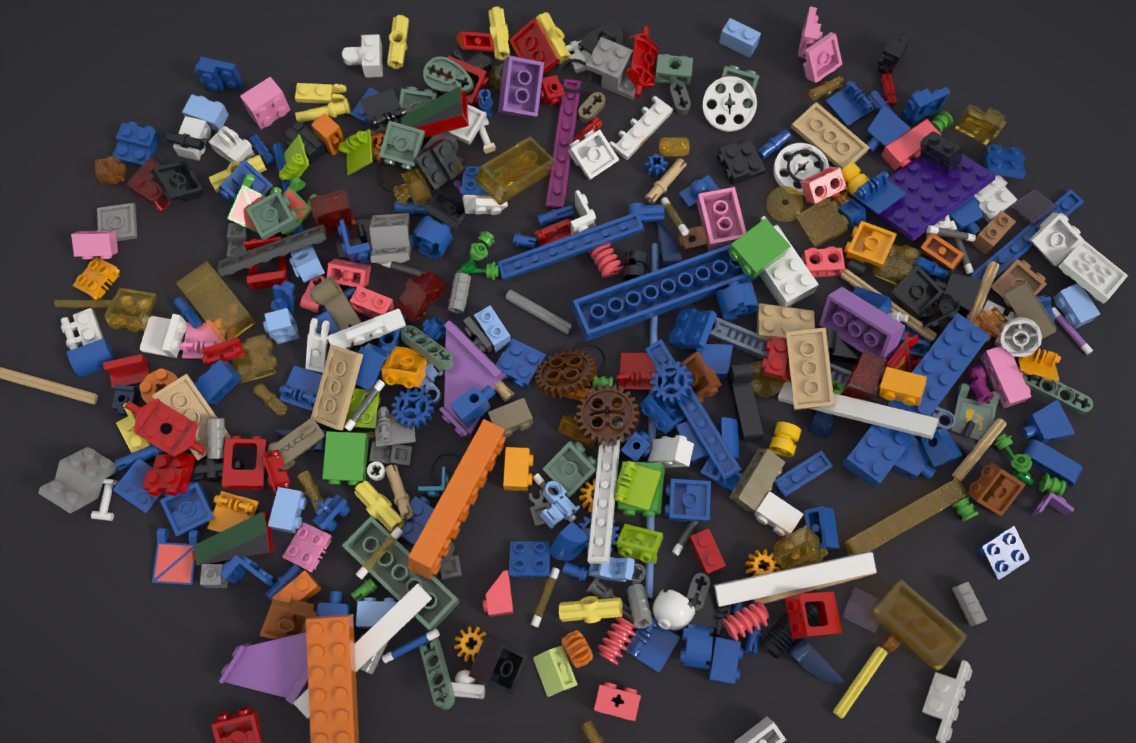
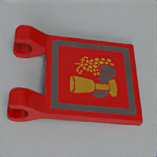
(902, 358)

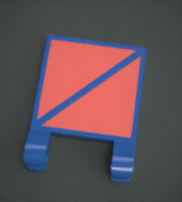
(174, 560)

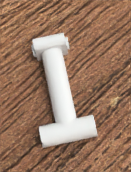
(488, 146)
(103, 513)

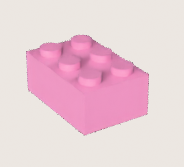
(720, 217)

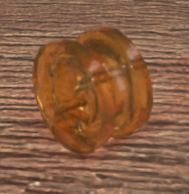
(842, 198)
(891, 643)

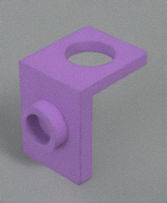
(1056, 502)

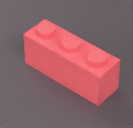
(907, 147)

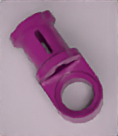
(978, 384)

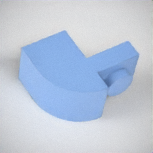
(617, 570)

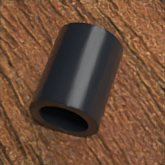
(856, 267)

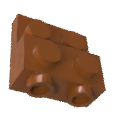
(704, 379)
(995, 488)
(286, 619)

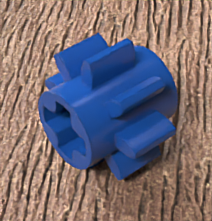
(656, 165)
(434, 328)

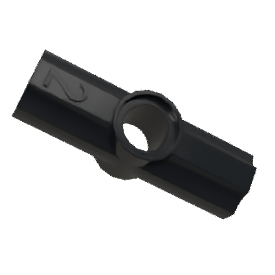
(212, 469)

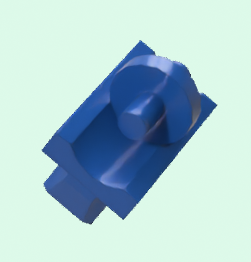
(283, 297)
(328, 510)

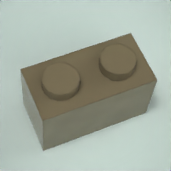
(512, 417)

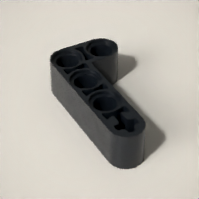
(840, 350)
(744, 401)

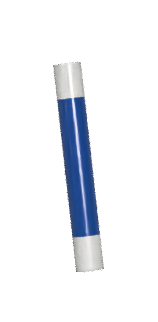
(410, 645)

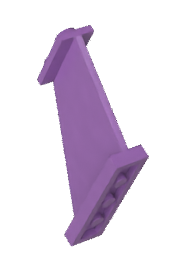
(470, 370)
(271, 667)

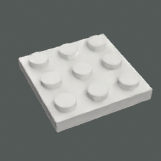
(1093, 271)

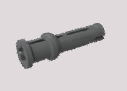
(603, 592)

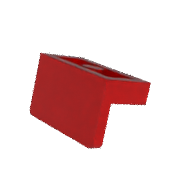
(127, 370)

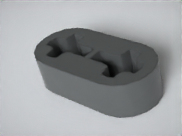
(684, 97)
(701, 594)

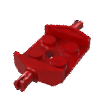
(643, 62)
(153, 416)

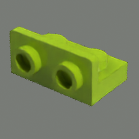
(639, 543)

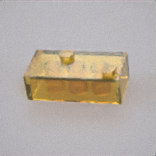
(514, 170)
(215, 302)
(919, 625)

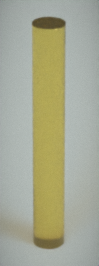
(83, 303)

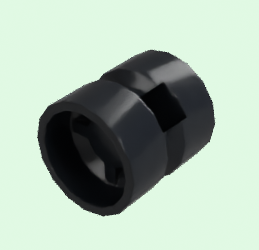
(636, 264)

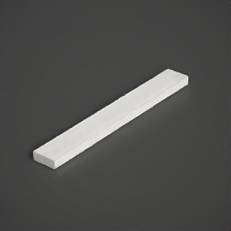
(873, 414)
(604, 502)
(794, 578)
(380, 633)

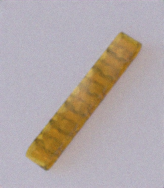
(906, 518)

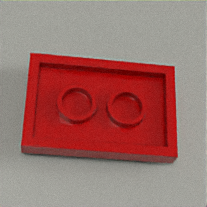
(534, 45)

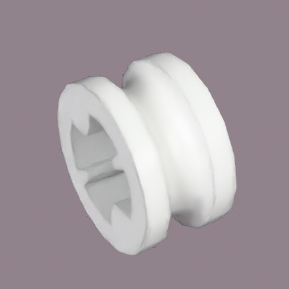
(370, 470)

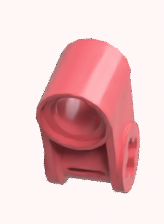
(306, 301)

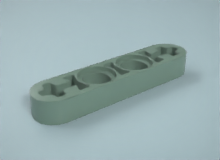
(441, 359)
(1054, 394)
(434, 671)

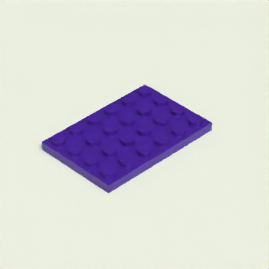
(932, 193)

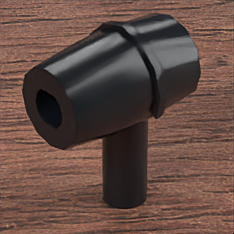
(963, 440)

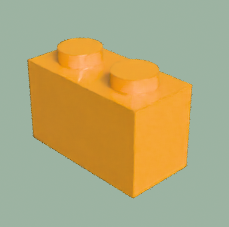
(902, 386)
(517, 469)

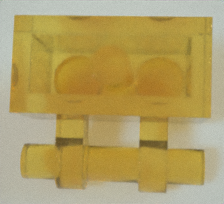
(413, 187)
(798, 549)

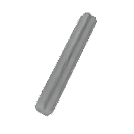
(538, 311)

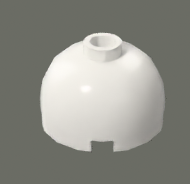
(1021, 336)
(672, 610)

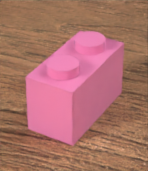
(94, 244)

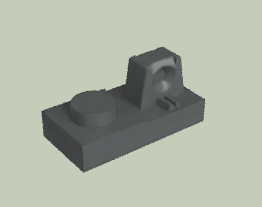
(481, 340)

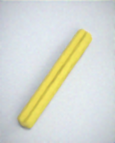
(860, 682)

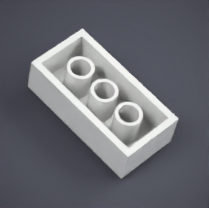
(789, 278)

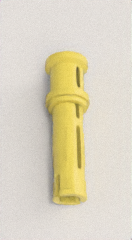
(331, 109)

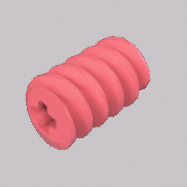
(605, 261)
(746, 620)
(617, 639)

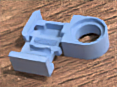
(431, 375)
(562, 507)

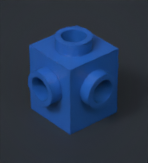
(632, 450)

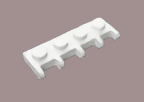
(642, 129)

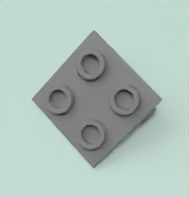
(390, 432)

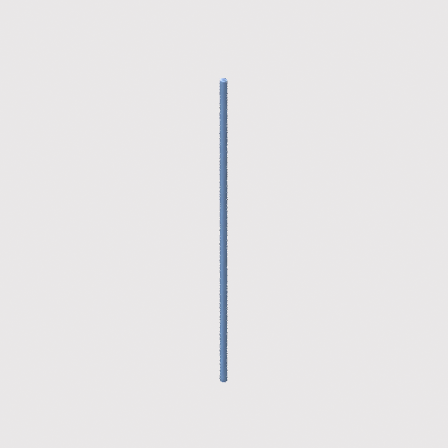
(651, 425)

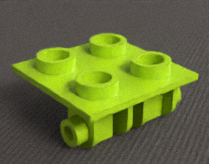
(358, 150)
(295, 160)
(369, 417)
(636, 485)

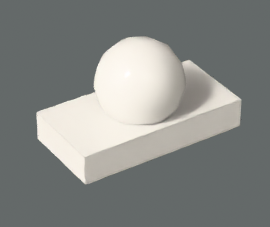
(465, 686)

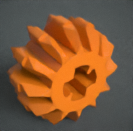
(577, 649)

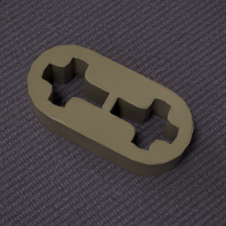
(589, 105)

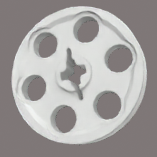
(722, 109)
(798, 162)

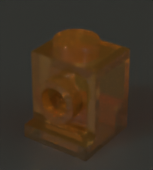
(699, 234)

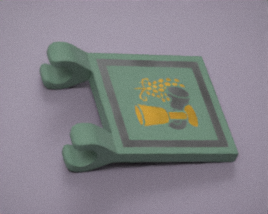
(969, 409)

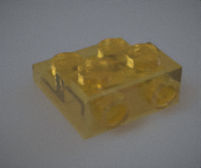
(980, 124)
(823, 222)
(897, 264)
(130, 310)
(258, 359)

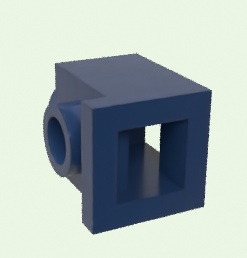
(130, 394)

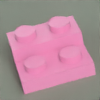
(810, 33)
(822, 58)

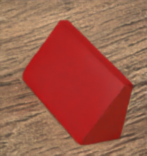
(475, 41)

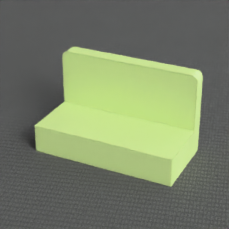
(555, 671)

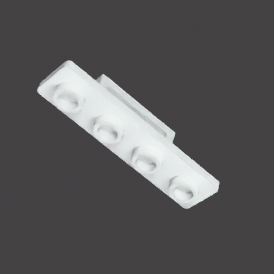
(368, 330)
(944, 699)

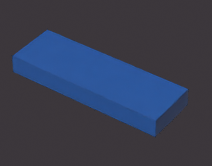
(802, 474)

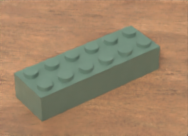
(394, 573)

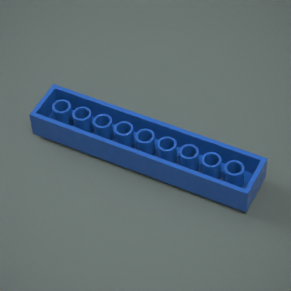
(657, 293)
(942, 366)

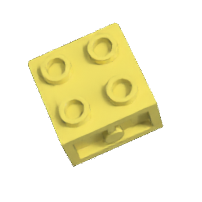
(126, 428)

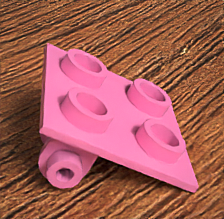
(196, 340)
(307, 547)

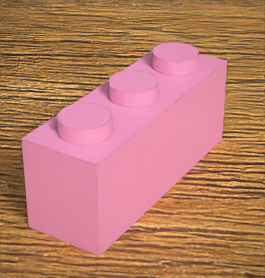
(1005, 376)

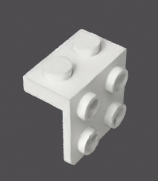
(587, 216)
(163, 336)

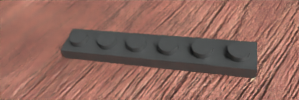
(267, 252)

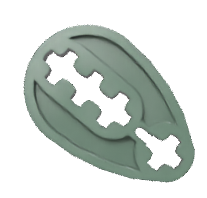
(448, 67)

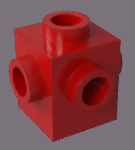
(551, 90)

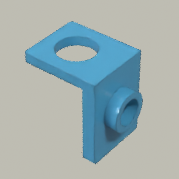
(435, 491)

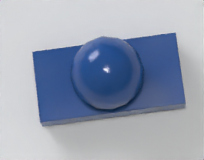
(690, 195)

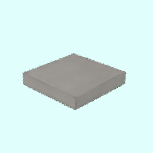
(118, 218)

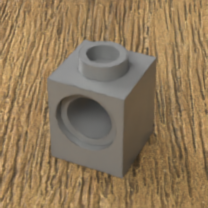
(210, 576)

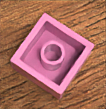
(265, 103)

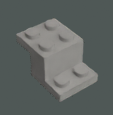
(611, 62)
(390, 238)
(78, 479)

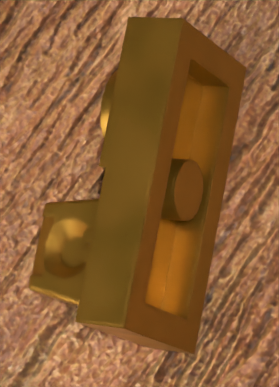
(569, 428)

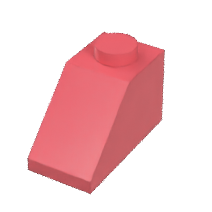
(499, 597)

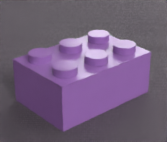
(520, 87)

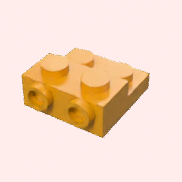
(870, 244)
(404, 368)

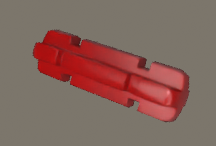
(889, 89)
(595, 125)

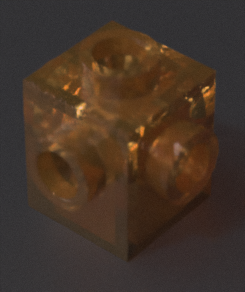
(110, 170)
(991, 321)

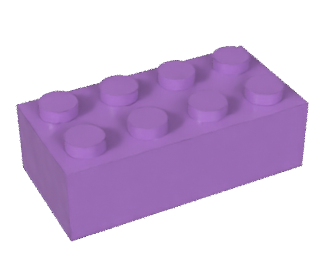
(861, 324)

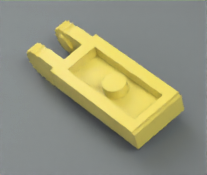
(319, 93)

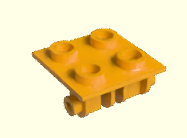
(95, 276)
(1040, 365)
(231, 511)

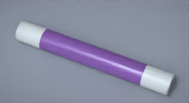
(1071, 332)

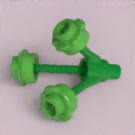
(478, 253)
(1019, 462)

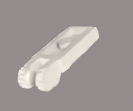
(317, 346)

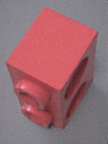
(822, 182)
(824, 267)
(370, 303)

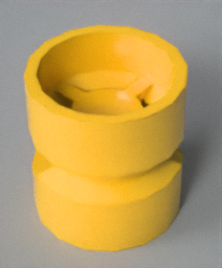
(853, 178)
(786, 436)

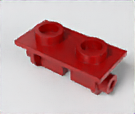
(554, 232)
(224, 351)
(272, 463)

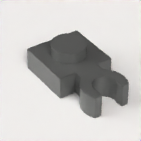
(538, 508)
(450, 565)

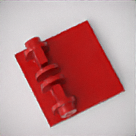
(636, 371)

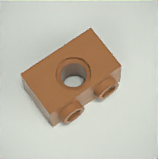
(993, 232)

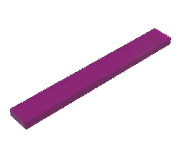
(564, 137)

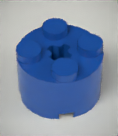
(431, 238)
(737, 300)
(697, 646)

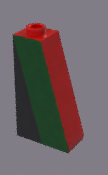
(441, 114)
(246, 538)

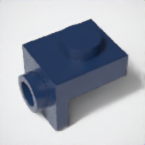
(821, 423)

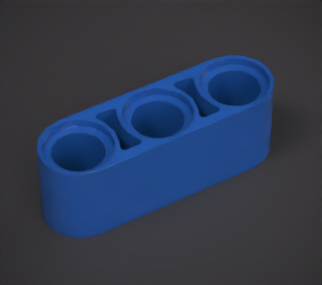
(1053, 462)

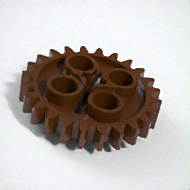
(566, 373)
(607, 431)

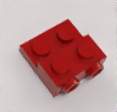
(777, 360)
(169, 475)
(238, 727)

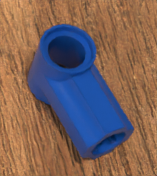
(648, 213)

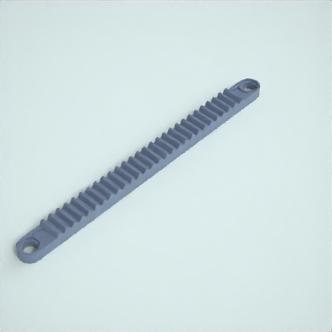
(748, 342)

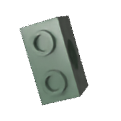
(667, 75)

